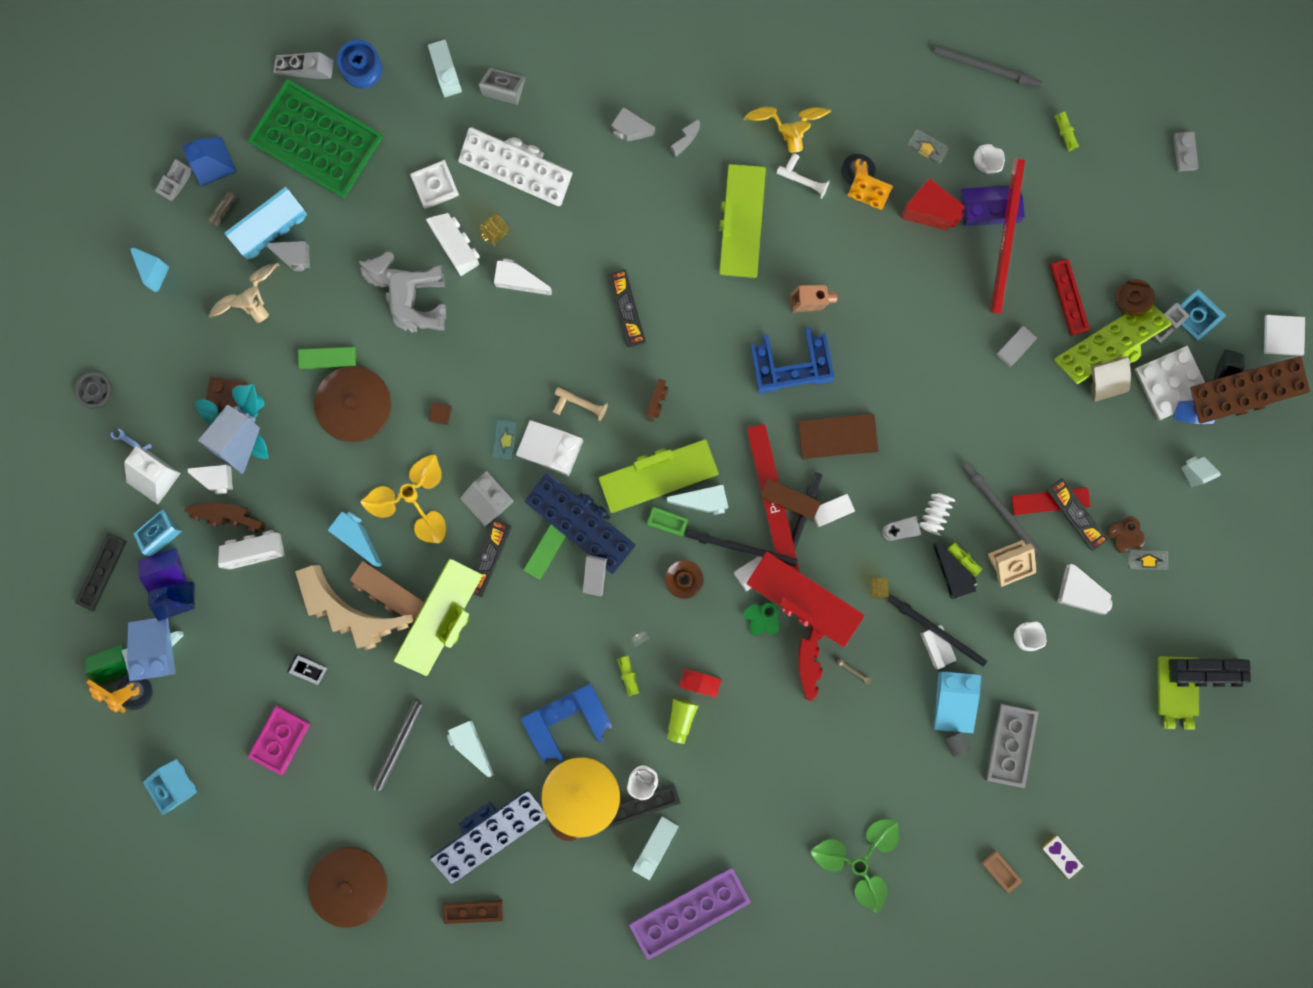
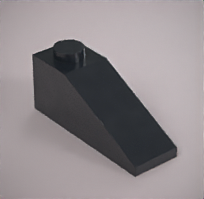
(955, 574)

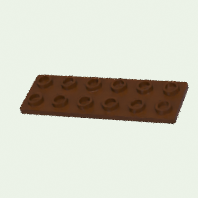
(1250, 389)

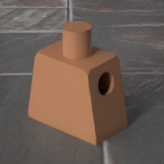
(811, 298)

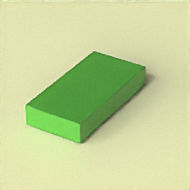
(667, 521)

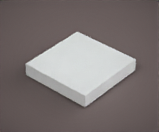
(434, 184)
(1284, 335)

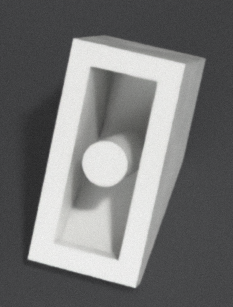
(214, 477)

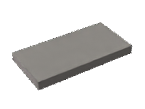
(1012, 745)

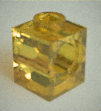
(494, 229)

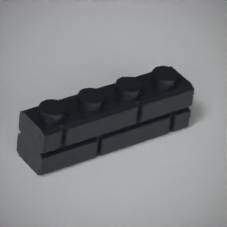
(1209, 671)

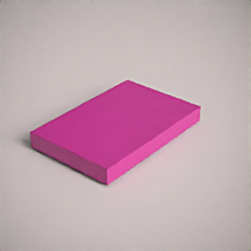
(279, 740)

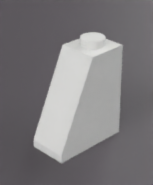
(1083, 592)

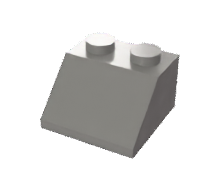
(486, 499)

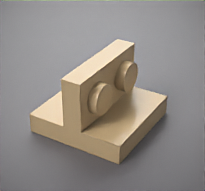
(1013, 562)

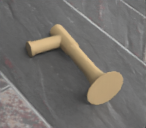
(565, 395)

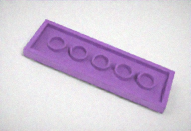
(689, 913)

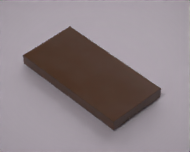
(838, 436)

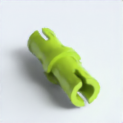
(1066, 131)
(965, 559)
(628, 676)

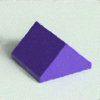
(161, 570)

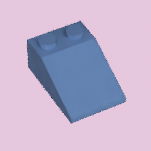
(149, 649)

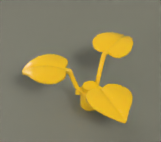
(791, 131)
(382, 499)

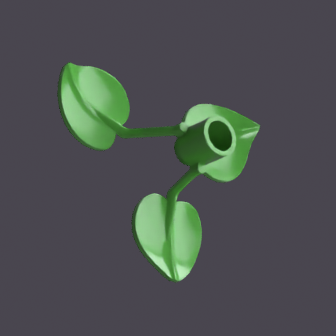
(868, 892)

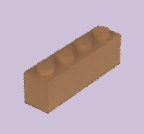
(386, 590)

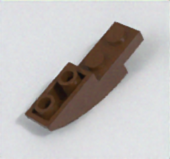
(219, 513)

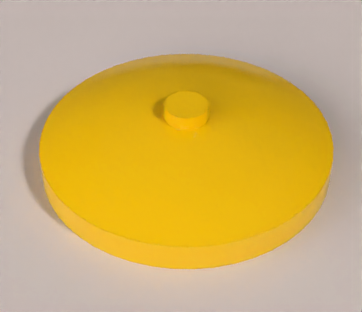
(580, 797)

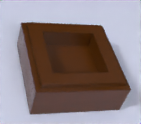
(440, 413)

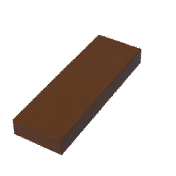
(790, 499)
(473, 912)

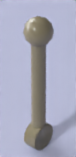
(866, 680)

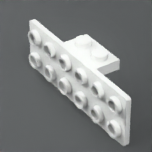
(515, 165)

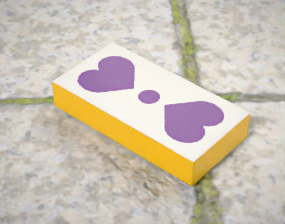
(1062, 857)

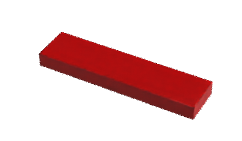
(1069, 297)
(1043, 502)

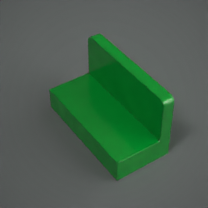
(106, 665)

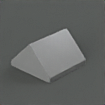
(502, 85)

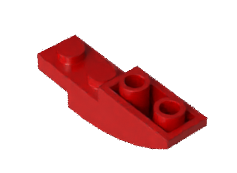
(808, 669)

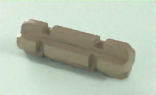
(223, 208)

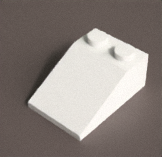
(549, 447)

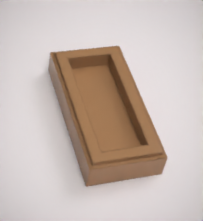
(1002, 872)

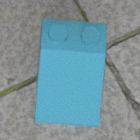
(353, 533)
(957, 701)

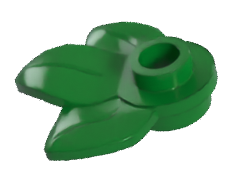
(760, 620)

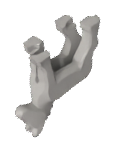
(403, 292)

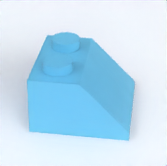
(169, 786)

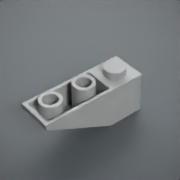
(304, 65)

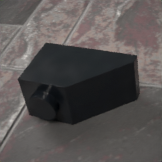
(1229, 364)

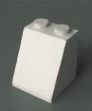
(149, 474)

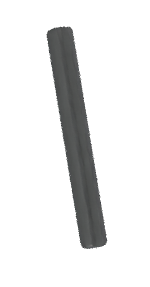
(397, 745)

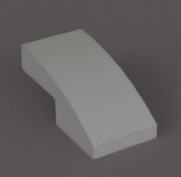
(689, 134)
(175, 180)
(1177, 316)
(1016, 346)

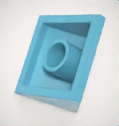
(150, 269)
(1202, 313)
(156, 533)

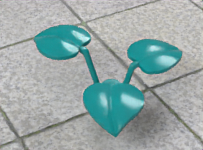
(249, 402)

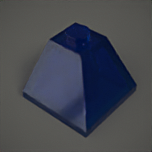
(172, 600)

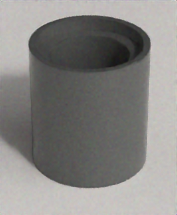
(957, 744)

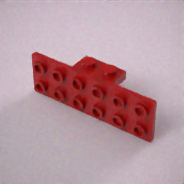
(805, 600)

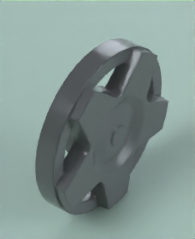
(93, 390)

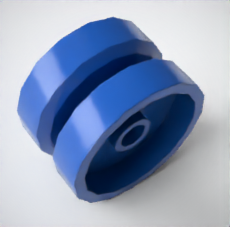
(359, 64)

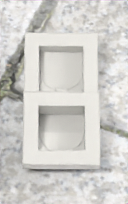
(833, 510)

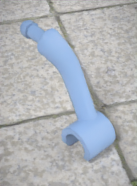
(128, 440)

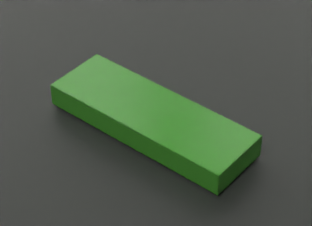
(327, 358)
(545, 552)

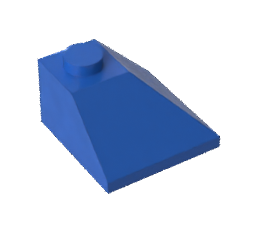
(209, 159)

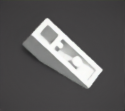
(512, 276)

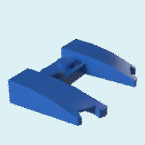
(816, 372)
(539, 721)

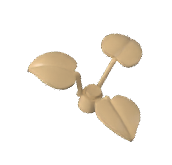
(245, 299)

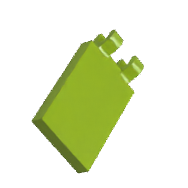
(1174, 700)

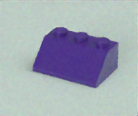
(987, 205)

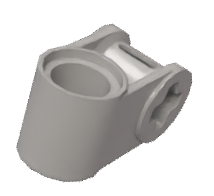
(904, 528)

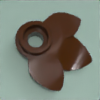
(1125, 537)

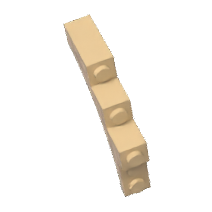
(323, 601)

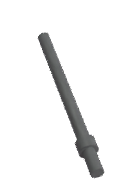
(1022, 78)
(977, 479)

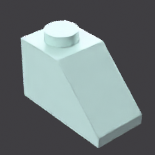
(1199, 471)

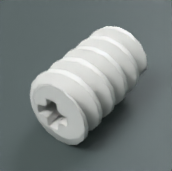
(936, 513)

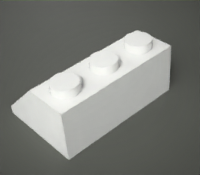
(454, 242)
(250, 550)

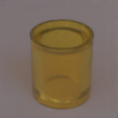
(879, 588)

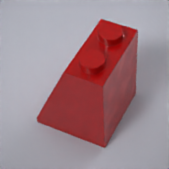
(933, 207)

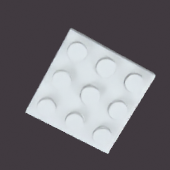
(1169, 381)

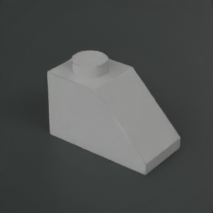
(631, 127)
(292, 254)

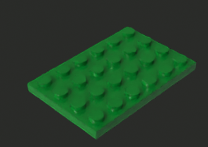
(315, 139)

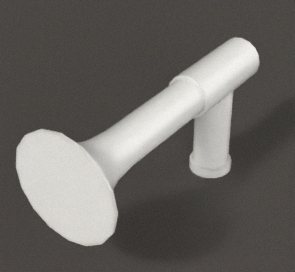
(788, 173)

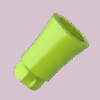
(681, 720)

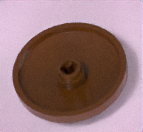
(352, 404)
(347, 887)

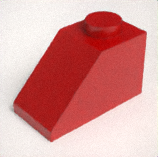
(700, 683)

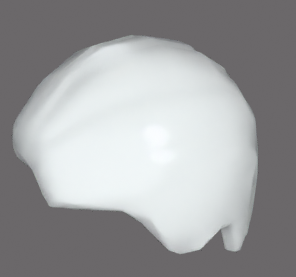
(989, 159)
(1030, 636)
(642, 782)

